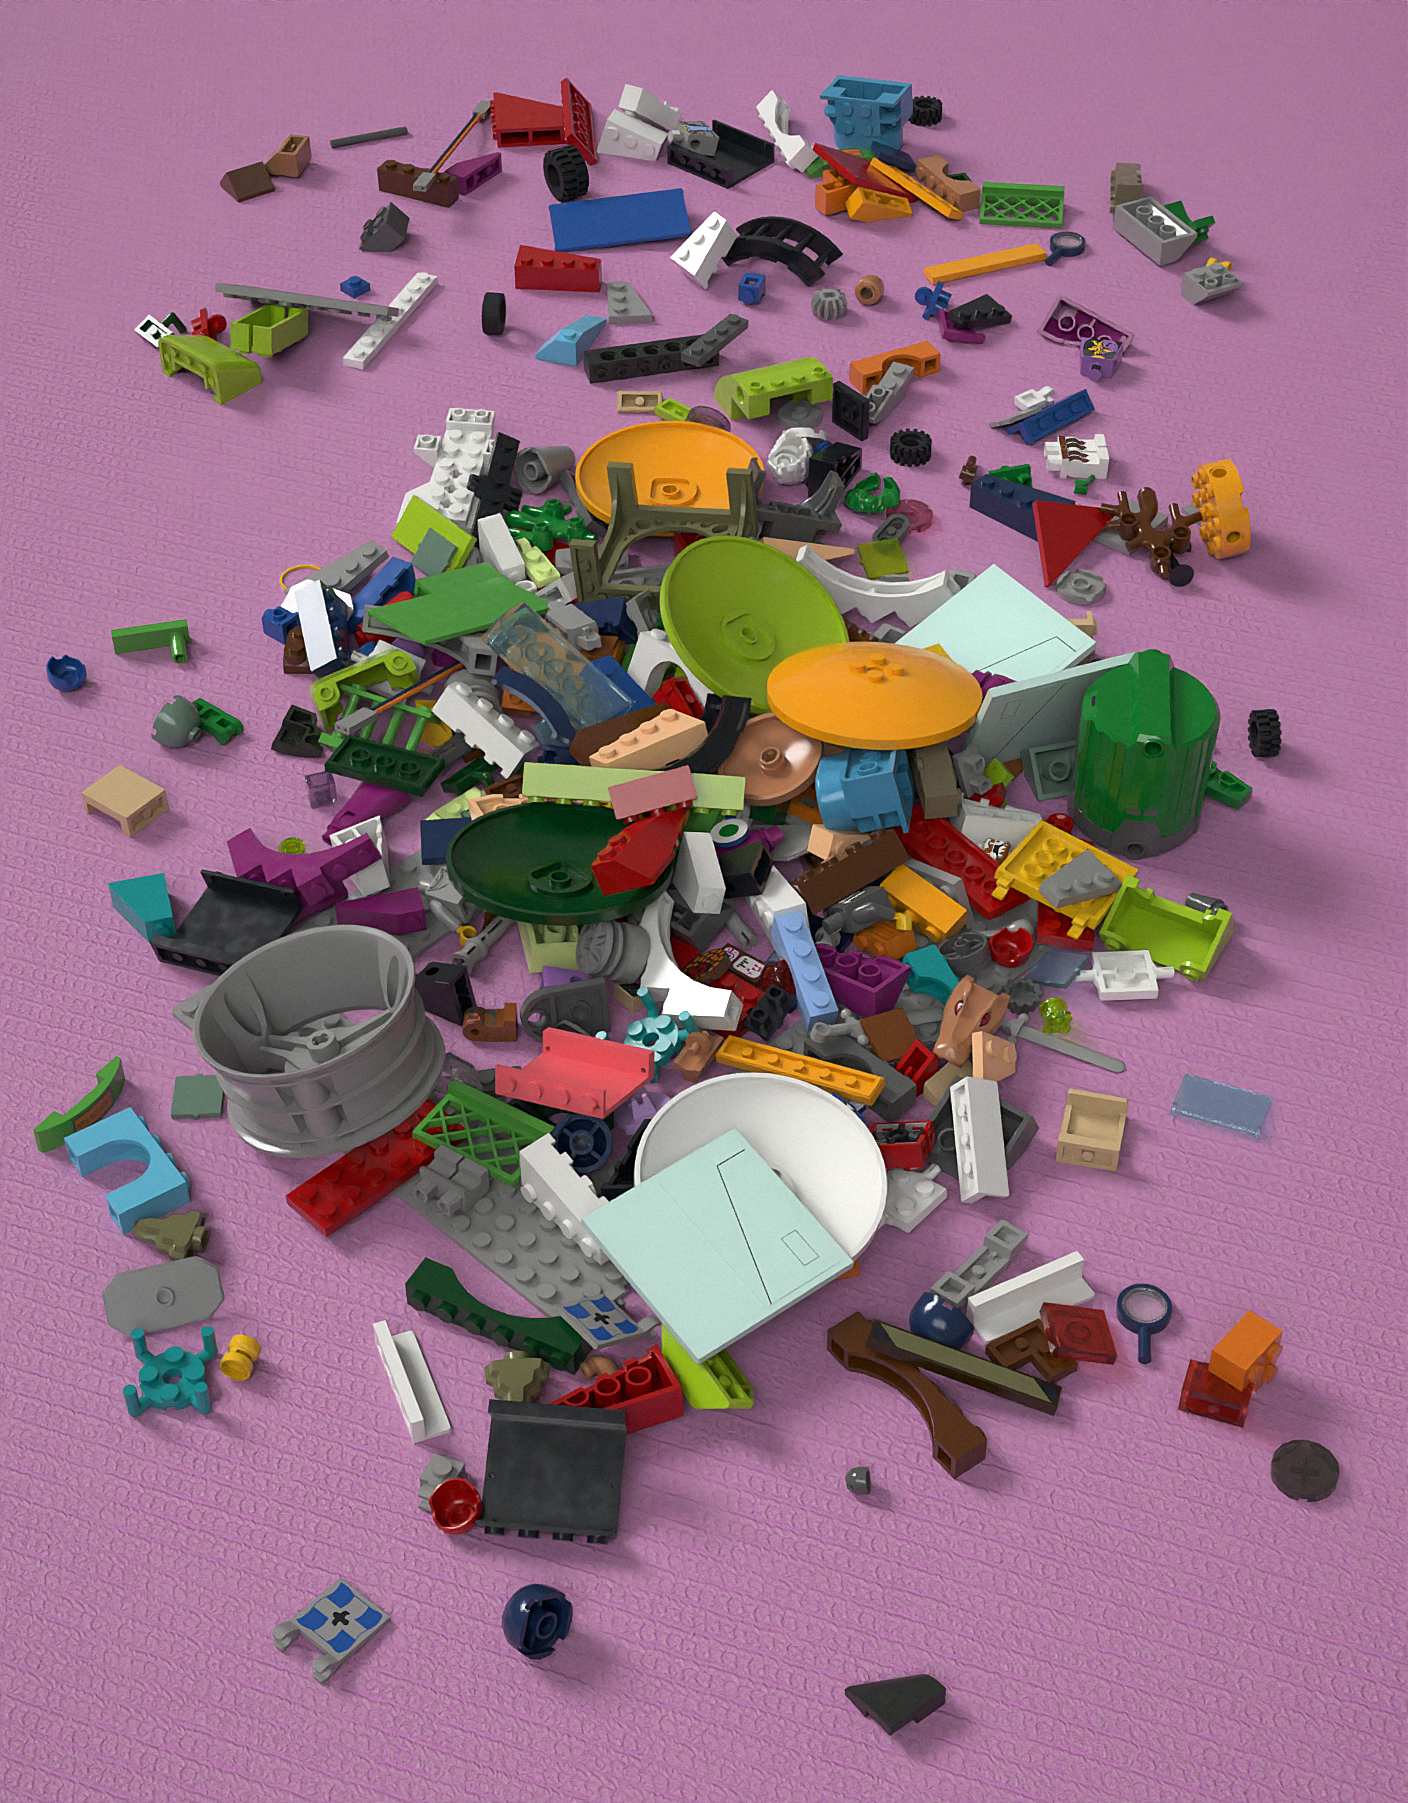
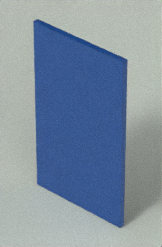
(619, 220)

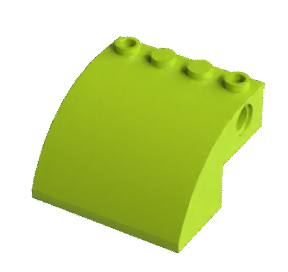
(750, 391)

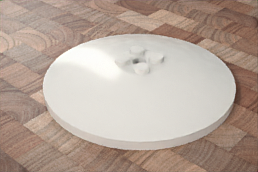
(797, 1130)

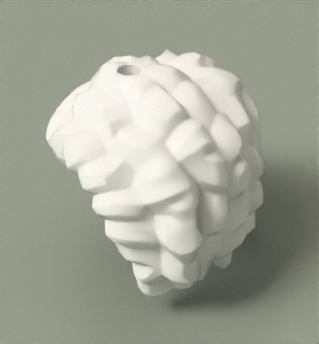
(790, 458)

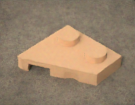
(992, 1057)

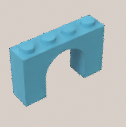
(128, 1138)

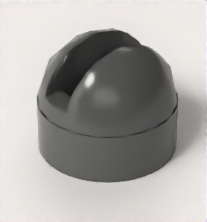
(859, 1480)

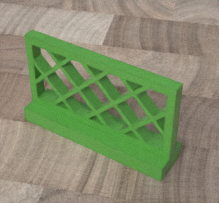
(1022, 197)
(498, 1118)

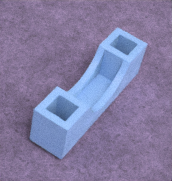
(812, 988)

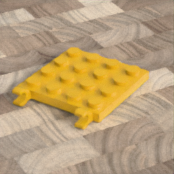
(1043, 854)

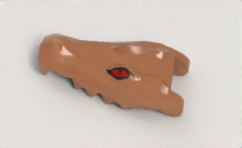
(968, 1011)

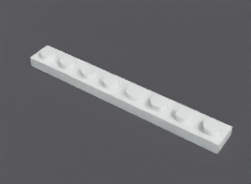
(382, 330)

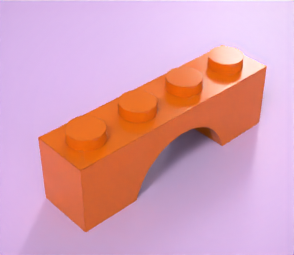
(871, 370)

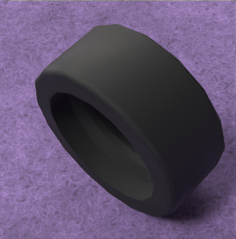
(493, 313)

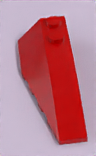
(639, 852)

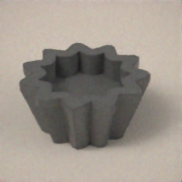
(1024, 995)

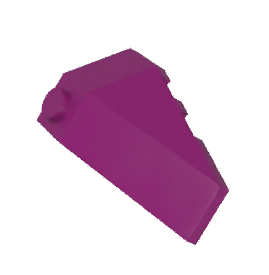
(1071, 321)
(861, 982)

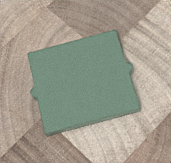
(434, 553)
(197, 1097)

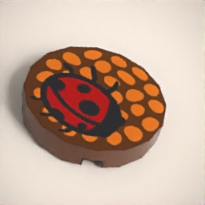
(707, 966)

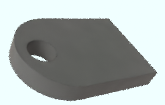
(577, 1002)

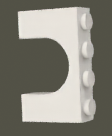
(652, 658)

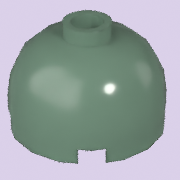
(177, 724)

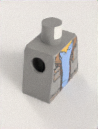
(695, 137)

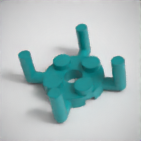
(657, 1027)
(171, 1363)

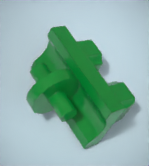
(1019, 474)

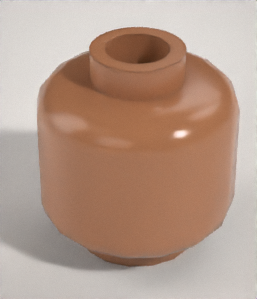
(869, 289)

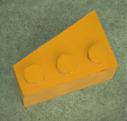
(931, 909)

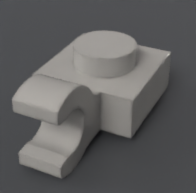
(436, 1472)

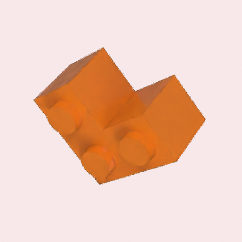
(833, 192)
(1247, 1353)

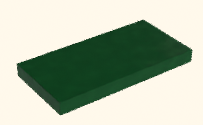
(385, 765)

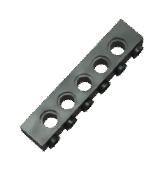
(640, 359)

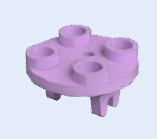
(637, 1108)

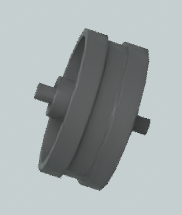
(966, 953)

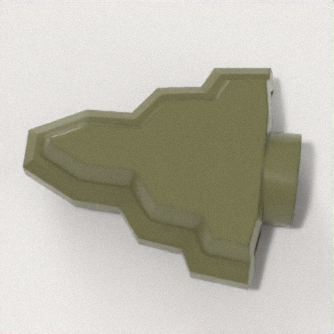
(175, 1235)
(517, 1376)

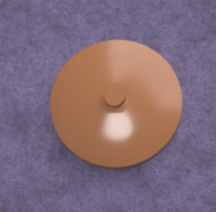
(773, 760)

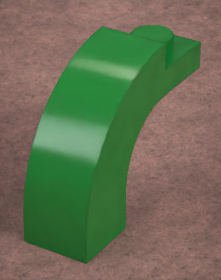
(1200, 226)

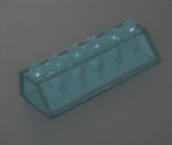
(550, 660)

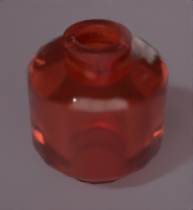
(779, 975)

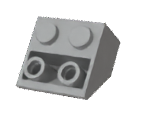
(1209, 283)

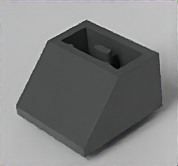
(385, 230)
(696, 928)

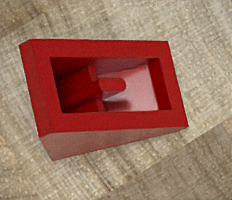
(918, 1064)

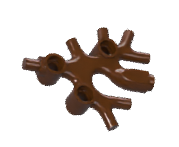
(1139, 523)

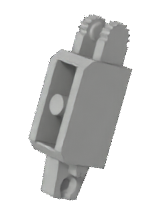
(574, 625)

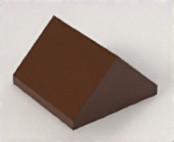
(247, 182)

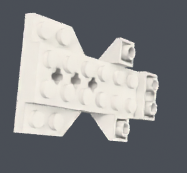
(461, 453)

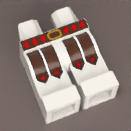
(1077, 457)

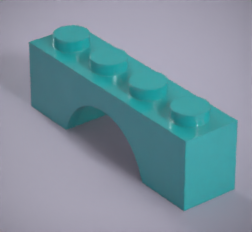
(930, 974)

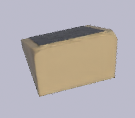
(627, 996)

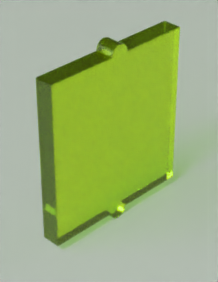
(882, 558)

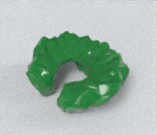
(861, 500)

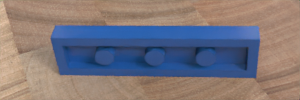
(1053, 417)

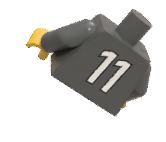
(862, 910)

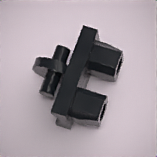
(769, 1012)

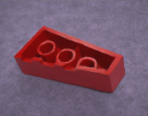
(556, 271)
(641, 1388)

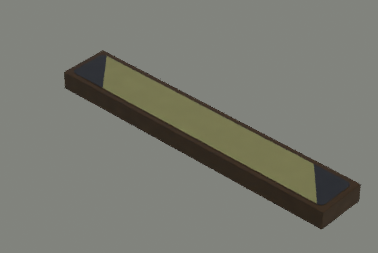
(964, 1367)

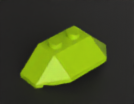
(713, 1383)

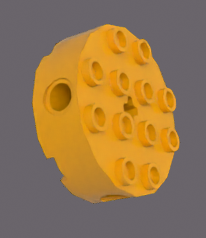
(1220, 503)

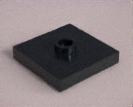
(850, 410)

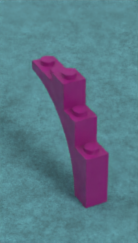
(310, 872)

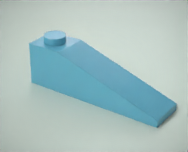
(571, 342)

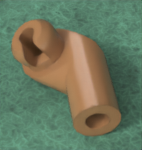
(597, 1366)

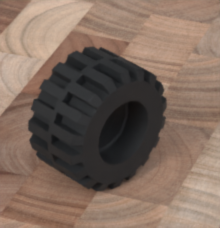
(566, 173)

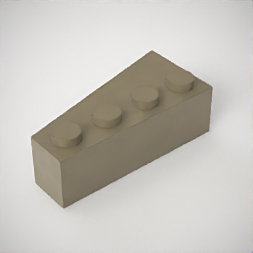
(1125, 184)
(935, 780)

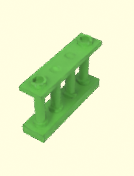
(359, 692)

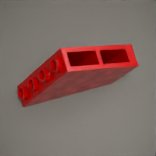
(525, 122)

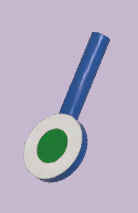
(729, 832)

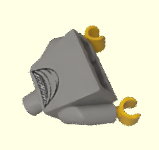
(448, 904)

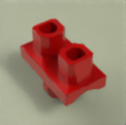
(208, 326)

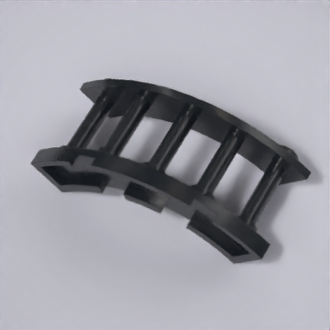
(757, 241)
(724, 722)

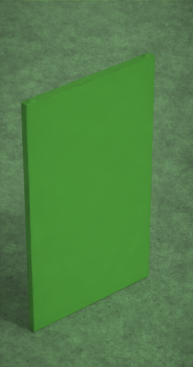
(456, 610)

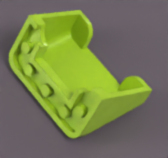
(220, 366)
(388, 665)
(1169, 930)

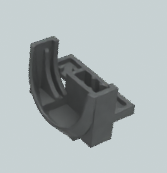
(801, 520)

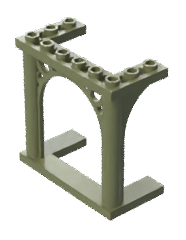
(595, 569)

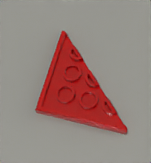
(1064, 533)

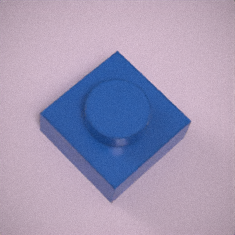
(355, 287)

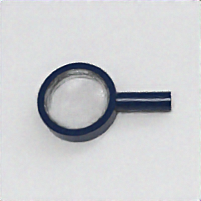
(1066, 245)
(1144, 1311)

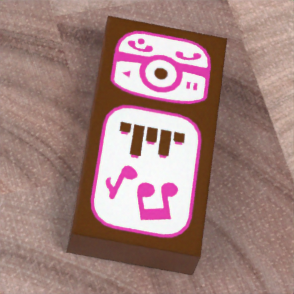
(744, 965)

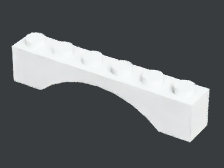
(795, 149)

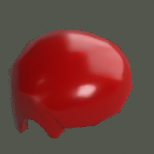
(1011, 948)
(455, 1506)

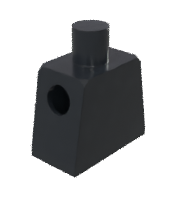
(746, 870)
(445, 990)

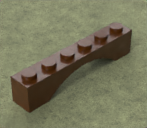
(954, 1439)

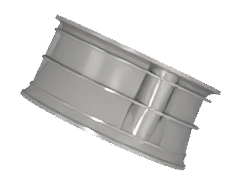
(339, 1081)

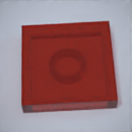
(1078, 1333)

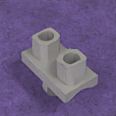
(970, 772)

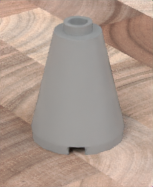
(540, 466)

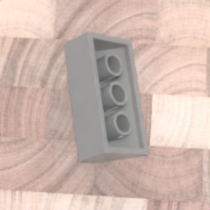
(1153, 229)

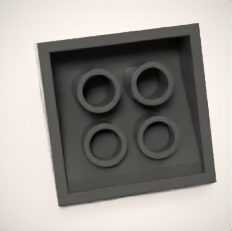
(1017, 1130)

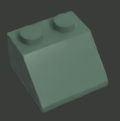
(1049, 769)

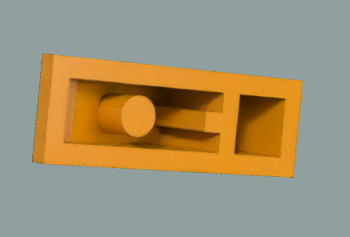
(873, 206)

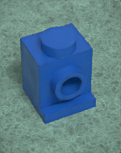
(751, 293)
(277, 621)

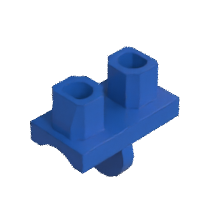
(934, 300)

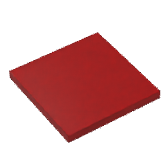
(860, 172)

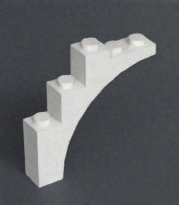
(876, 599)
(661, 975)

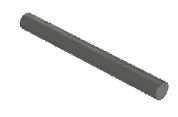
(368, 137)

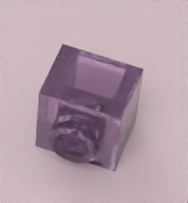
(321, 789)

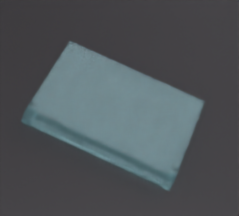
(1221, 1105)

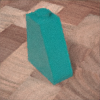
(144, 905)

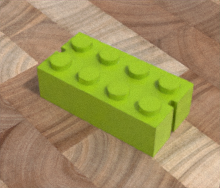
(268, 330)

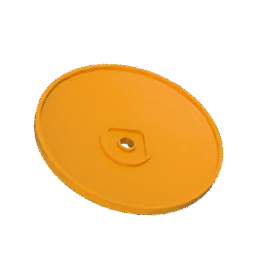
(671, 463)
(874, 695)

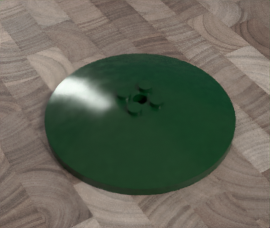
(536, 865)

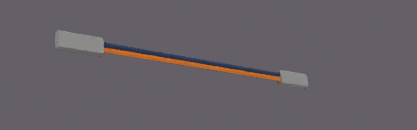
(426, 179)
(366, 716)

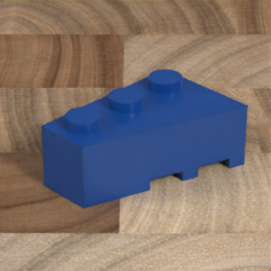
(386, 584)

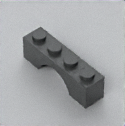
(900, 1090)

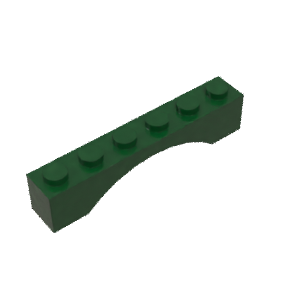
(440, 1293)

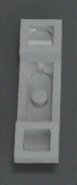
(983, 1267)

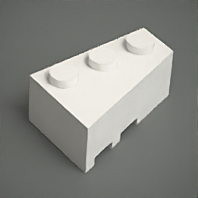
(646, 108)
(631, 138)
(704, 249)
(984, 821)
(375, 876)

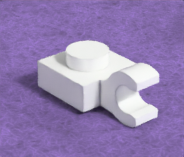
(1034, 399)

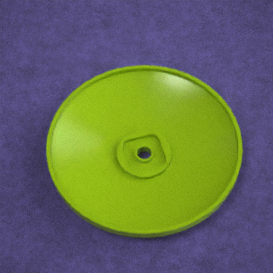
(740, 588)

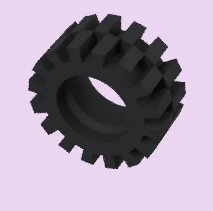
(926, 111)
(910, 447)
(1264, 733)

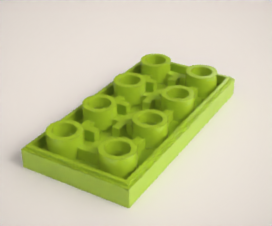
(420, 517)

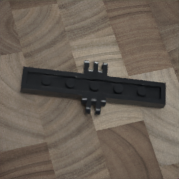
(494, 487)

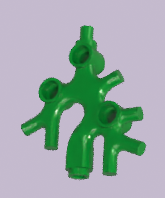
(546, 524)

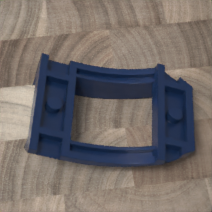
(540, 700)

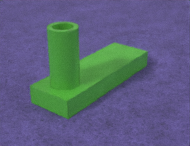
(154, 636)

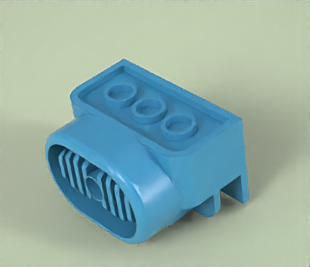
(868, 111)
(865, 790)

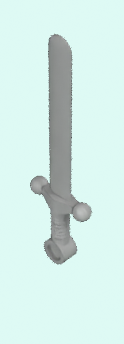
(852, 1027)
(1018, 1029)

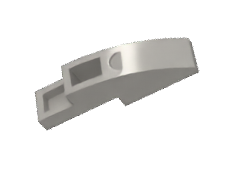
(889, 391)

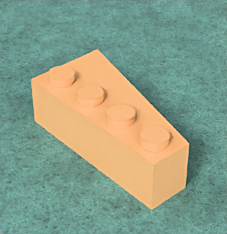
(653, 743)

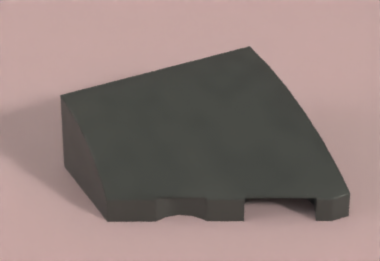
(298, 734)
(898, 1700)

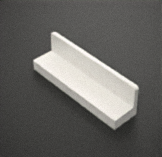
(979, 1139)
(1020, 1299)
(411, 1383)

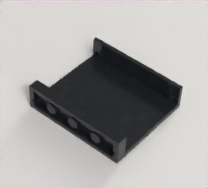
(735, 158)
(228, 923)
(553, 1471)

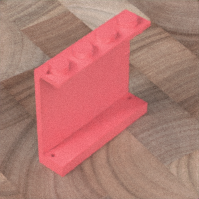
(578, 1074)

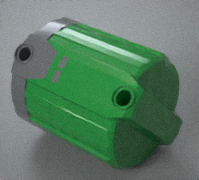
(1143, 757)

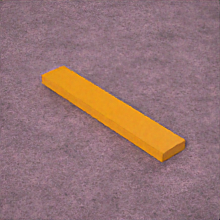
(918, 189)
(984, 263)
(825, 1075)

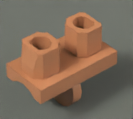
(697, 1054)

